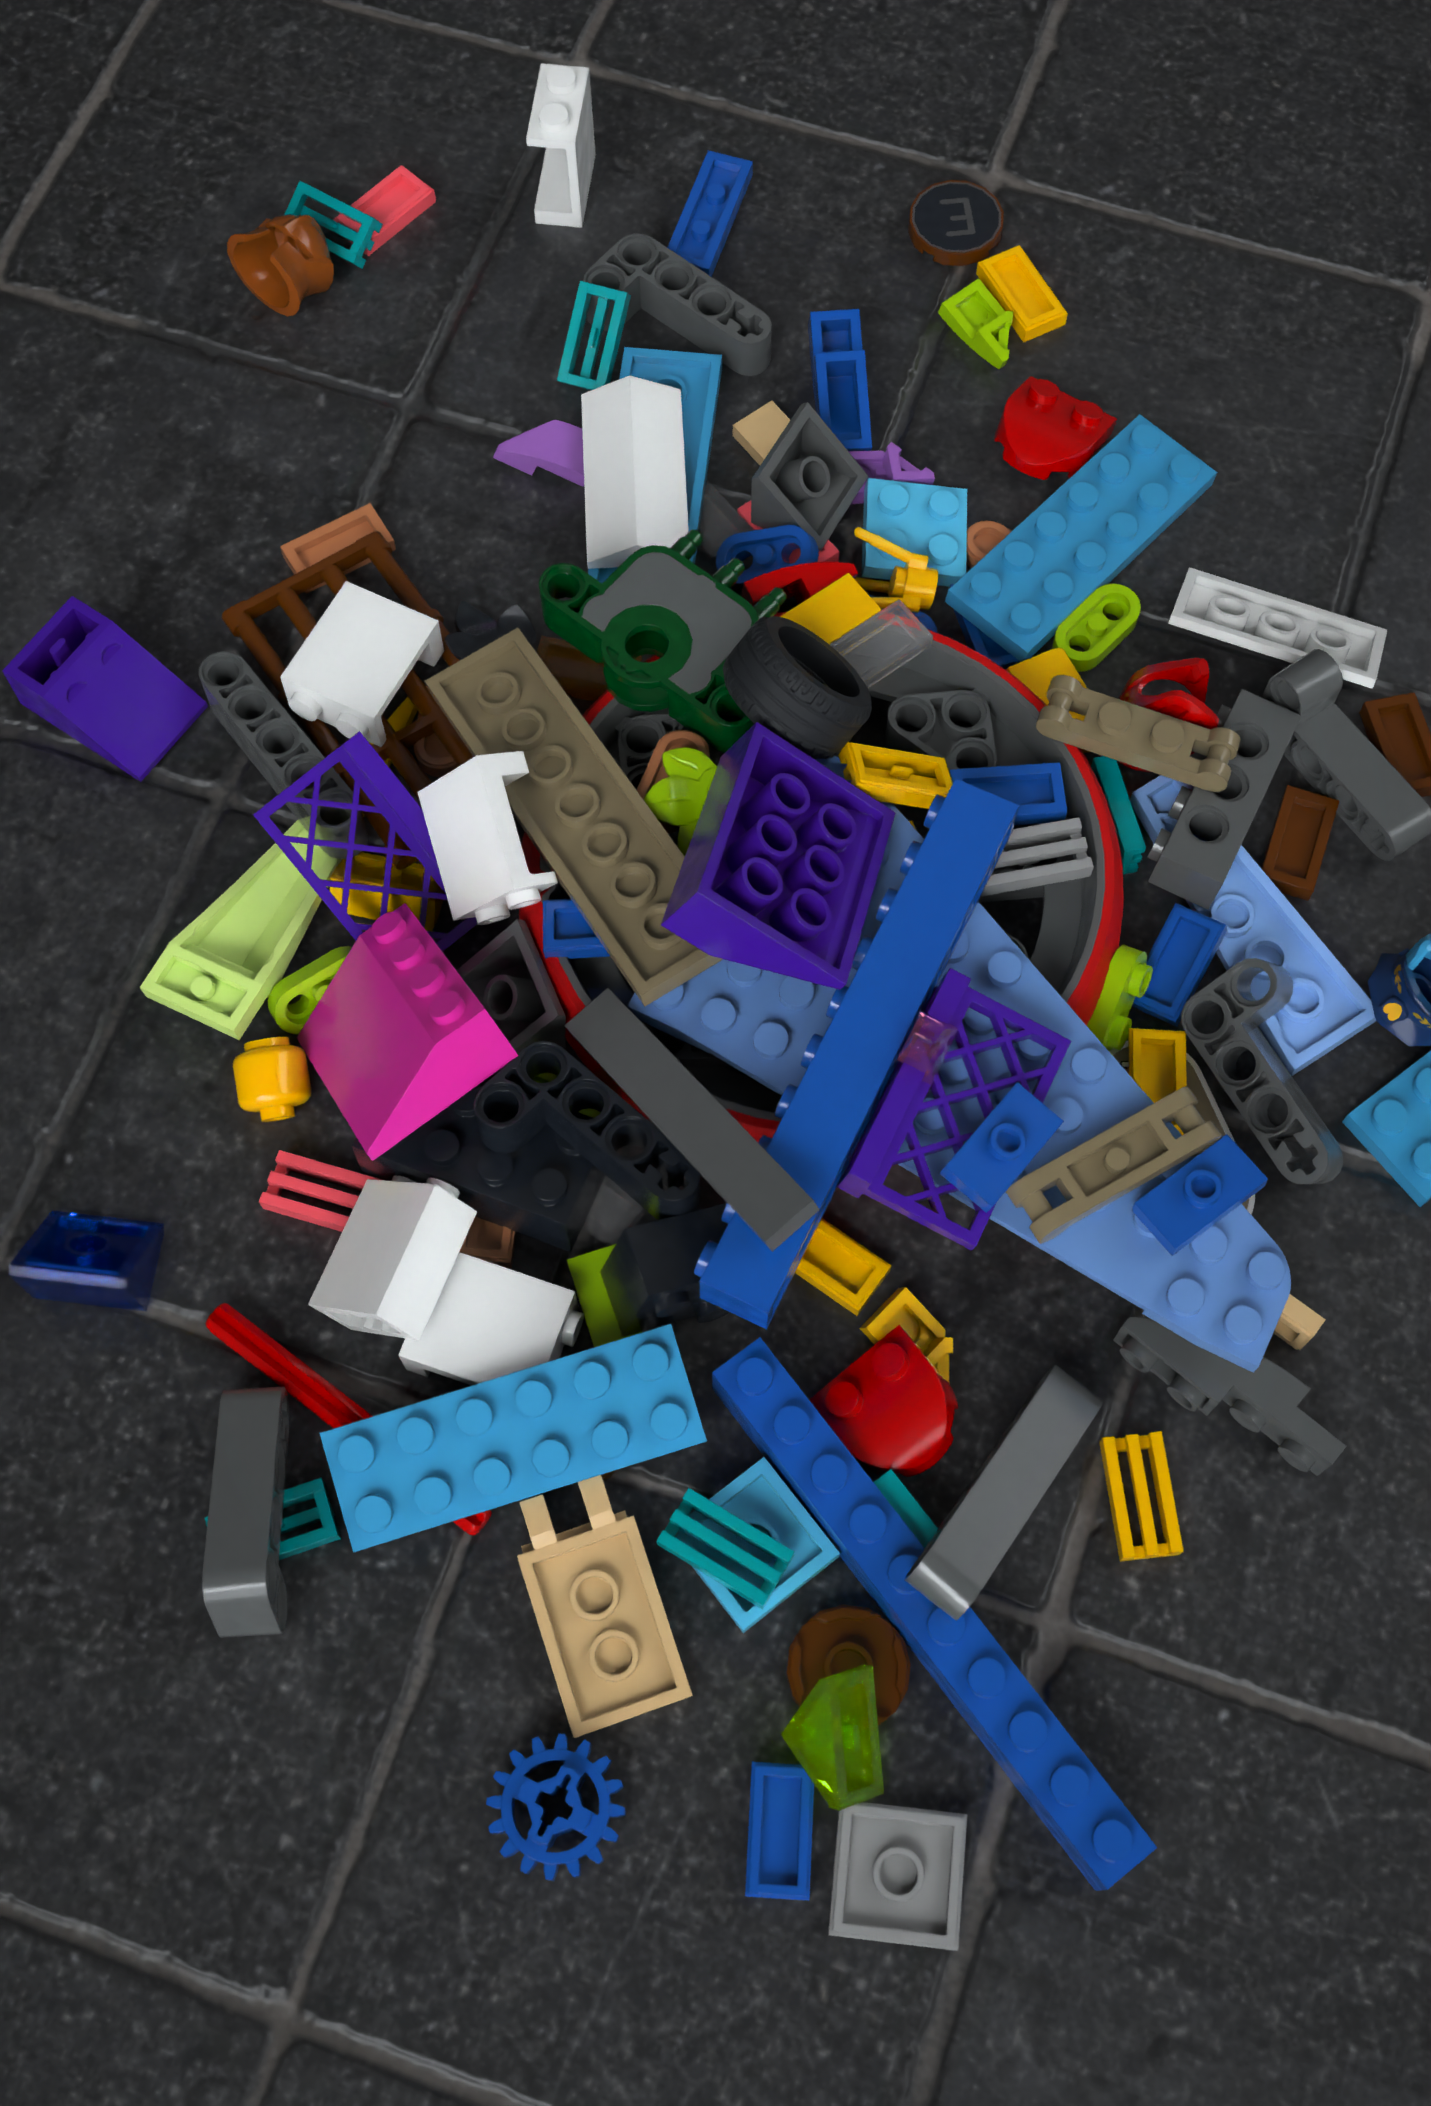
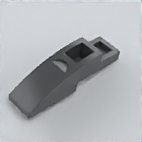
(1257, 1400)

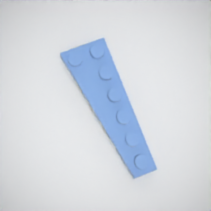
(1264, 925)

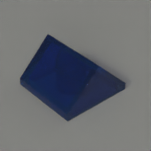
(90, 1260)

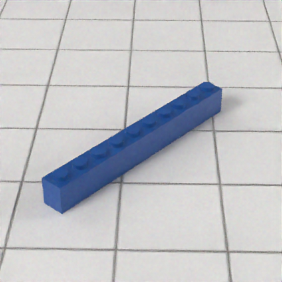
(862, 1044)
(958, 1654)

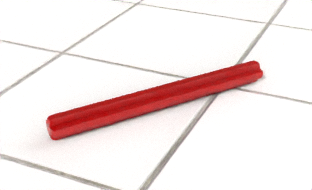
(299, 1380)

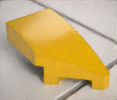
(905, 1310)

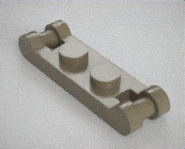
(1138, 735)
(1113, 1163)

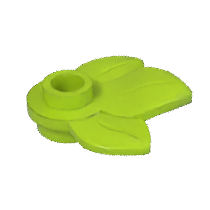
(683, 793)

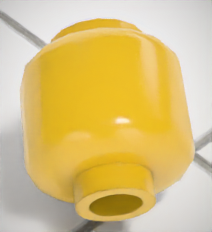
(271, 1078)

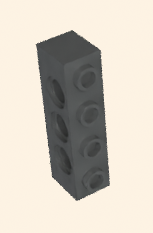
(1199, 867)

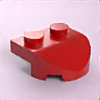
(1050, 430)
(891, 1407)

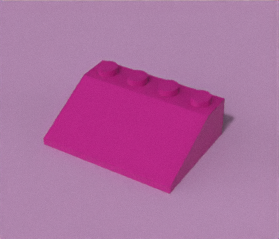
(399, 1033)

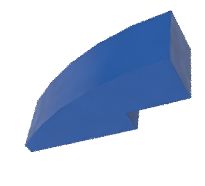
(840, 376)

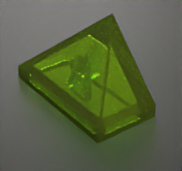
(839, 1738)

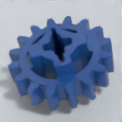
(531, 1793)

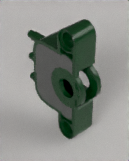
(667, 610)

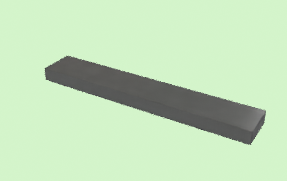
(692, 1120)

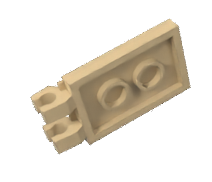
(600, 1614)

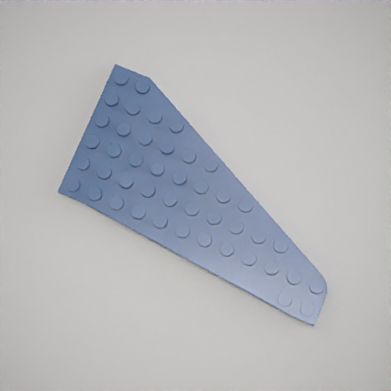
(1213, 1292)

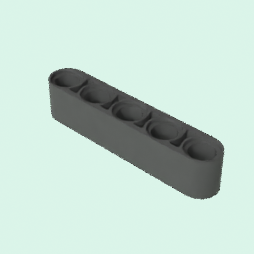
(277, 746)
(1004, 1493)

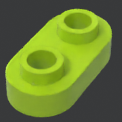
(1093, 630)
(1125, 980)
(308, 982)

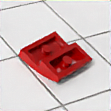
(797, 580)

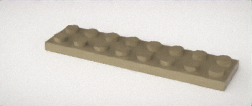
(575, 808)

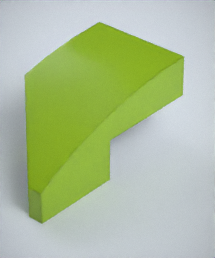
(979, 322)

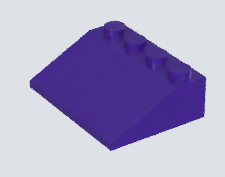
(780, 863)

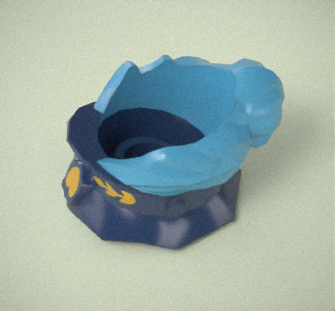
(1403, 993)

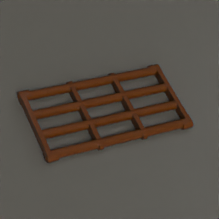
(285, 593)

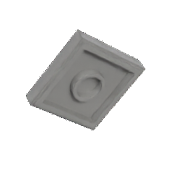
(898, 1875)

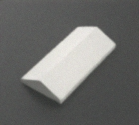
(632, 469)
(1277, 625)

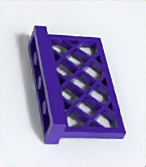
(396, 807)
(904, 1100)

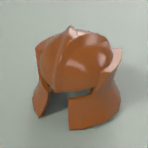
(283, 261)

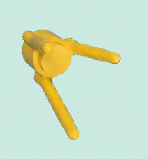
(912, 584)

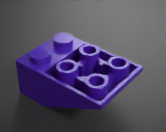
(103, 689)

